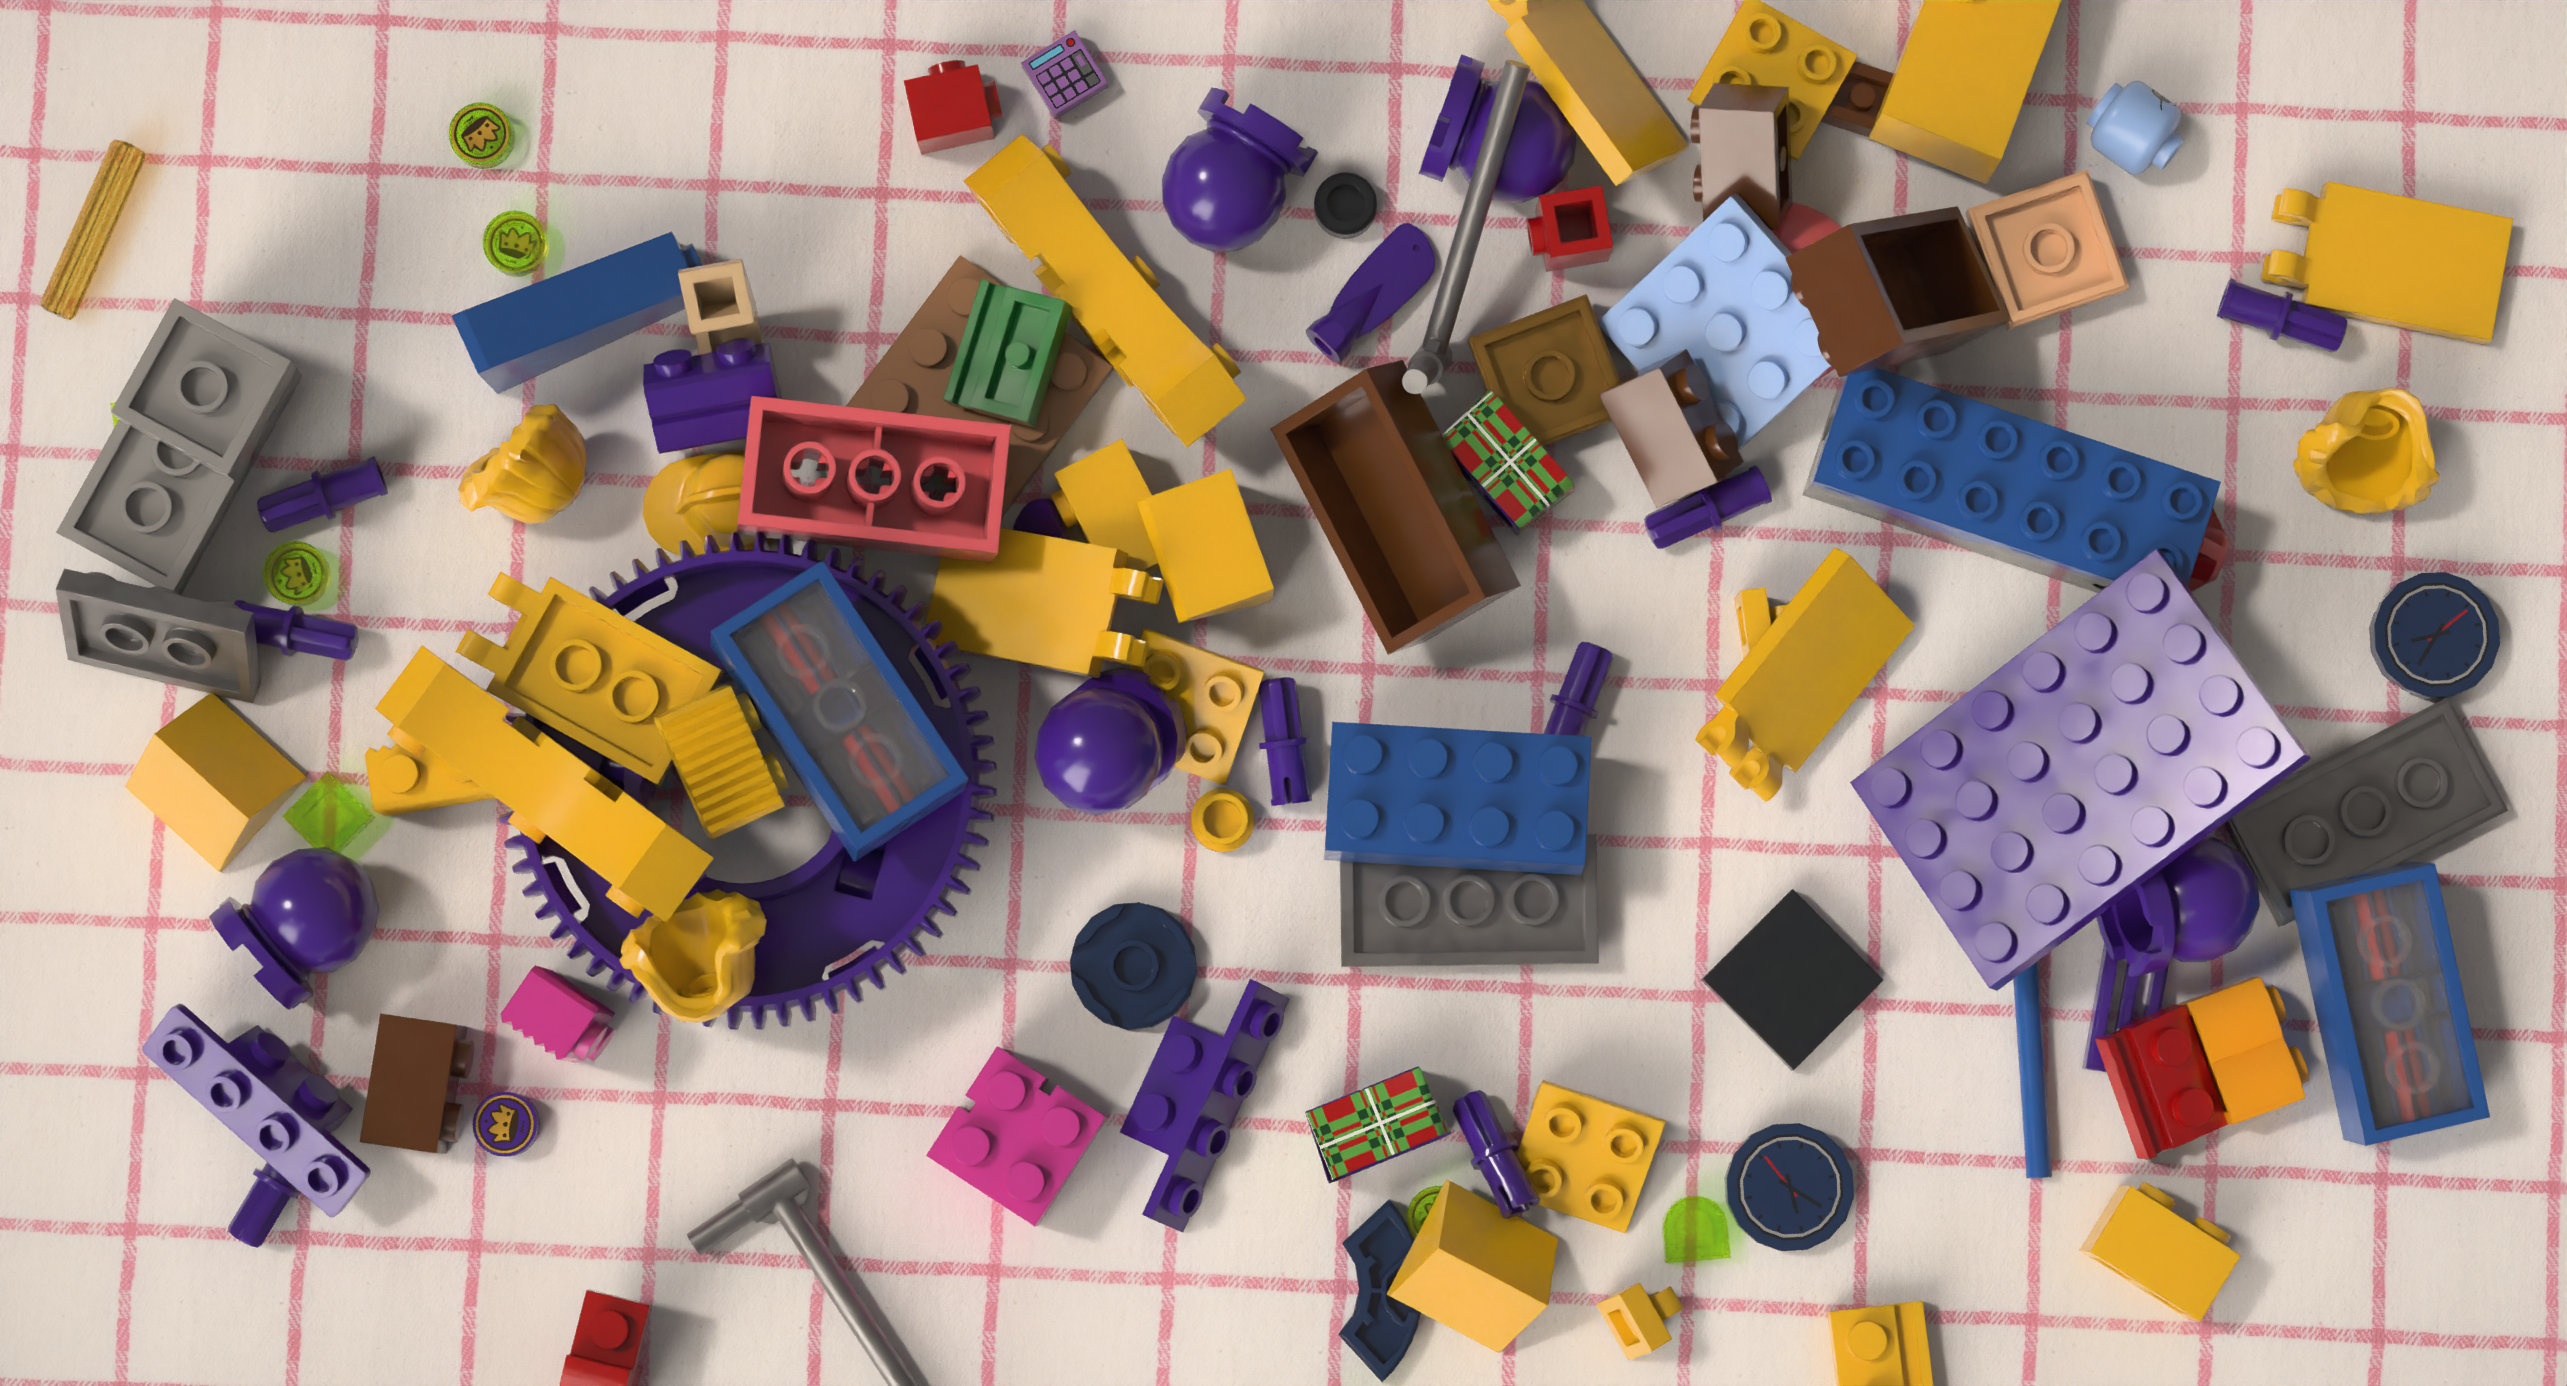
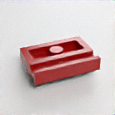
(2161, 1081)

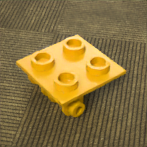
(1779, 51)
(1213, 699)
(1587, 1154)

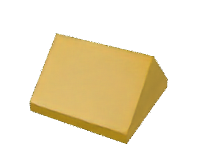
(1206, 547)
(213, 779)
(1477, 1269)

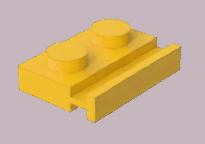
(1880, 1345)

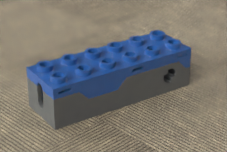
(2010, 485)

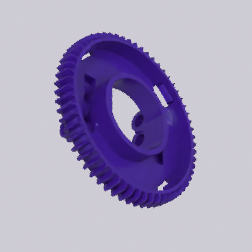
(829, 901)

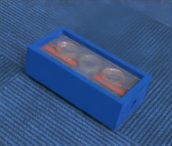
(838, 710)
(2389, 1003)

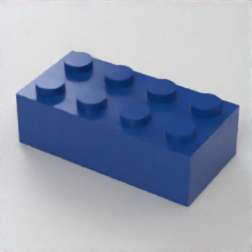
(1458, 798)

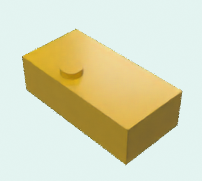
(1963, 81)

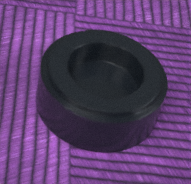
(1345, 205)

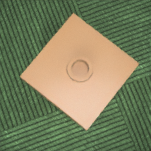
(2047, 249)

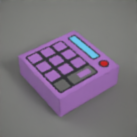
(1064, 74)

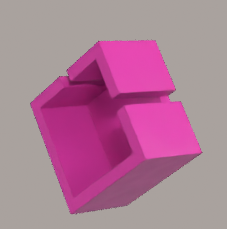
(1016, 1137)

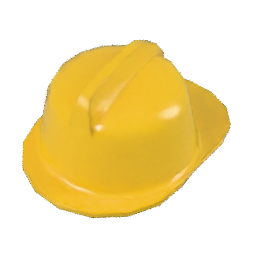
(696, 500)

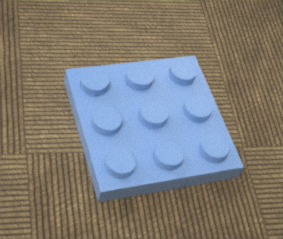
(1733, 310)

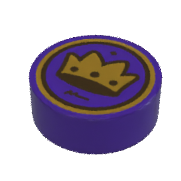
(506, 1124)

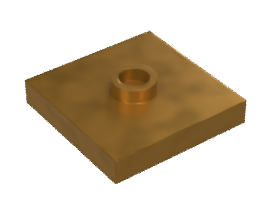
(1549, 370)

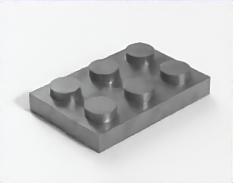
(159, 635)

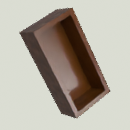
(1896, 290)
(1395, 507)

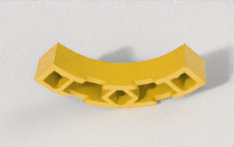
(1110, 296)
(544, 785)

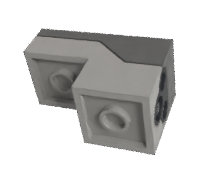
(180, 447)

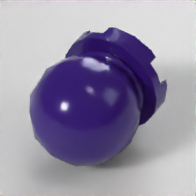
(1539, 144)
(1229, 180)
(1109, 742)
(2185, 911)
(303, 918)

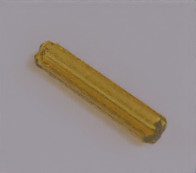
(92, 229)

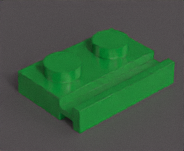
(1007, 353)

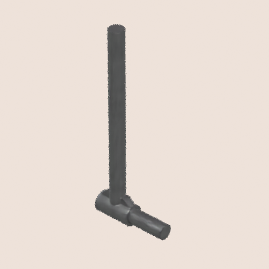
(1435, 353)
(780, 1198)

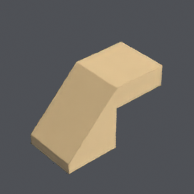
(719, 304)

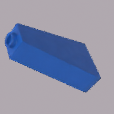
(574, 312)

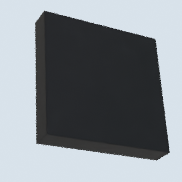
(1792, 980)

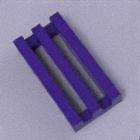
(2102, 1001)

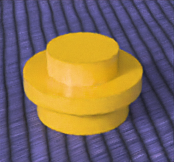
(1222, 820)

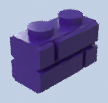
(707, 394)

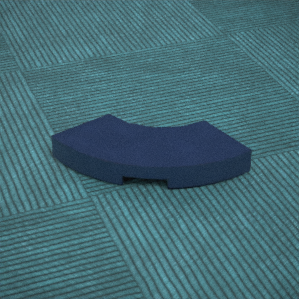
(1380, 1324)

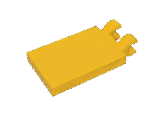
(1592, 85)
(2394, 260)
(1042, 604)
(589, 673)
(1803, 674)

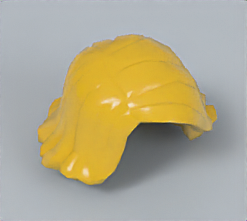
(2369, 453)
(531, 473)
(700, 956)

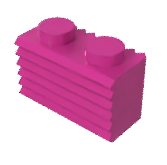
(559, 1016)

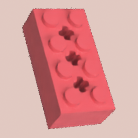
(907, 451)

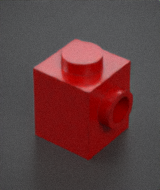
(952, 106)
(1571, 229)

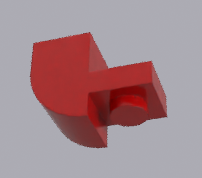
(607, 1342)

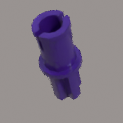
(2282, 316)
(321, 495)
(1707, 508)
(302, 632)
(1579, 691)
(1284, 741)
(1494, 1154)
(261, 1206)

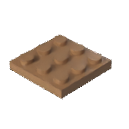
(921, 359)

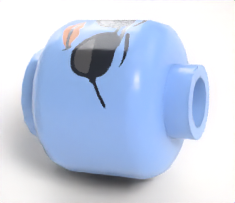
(2136, 127)

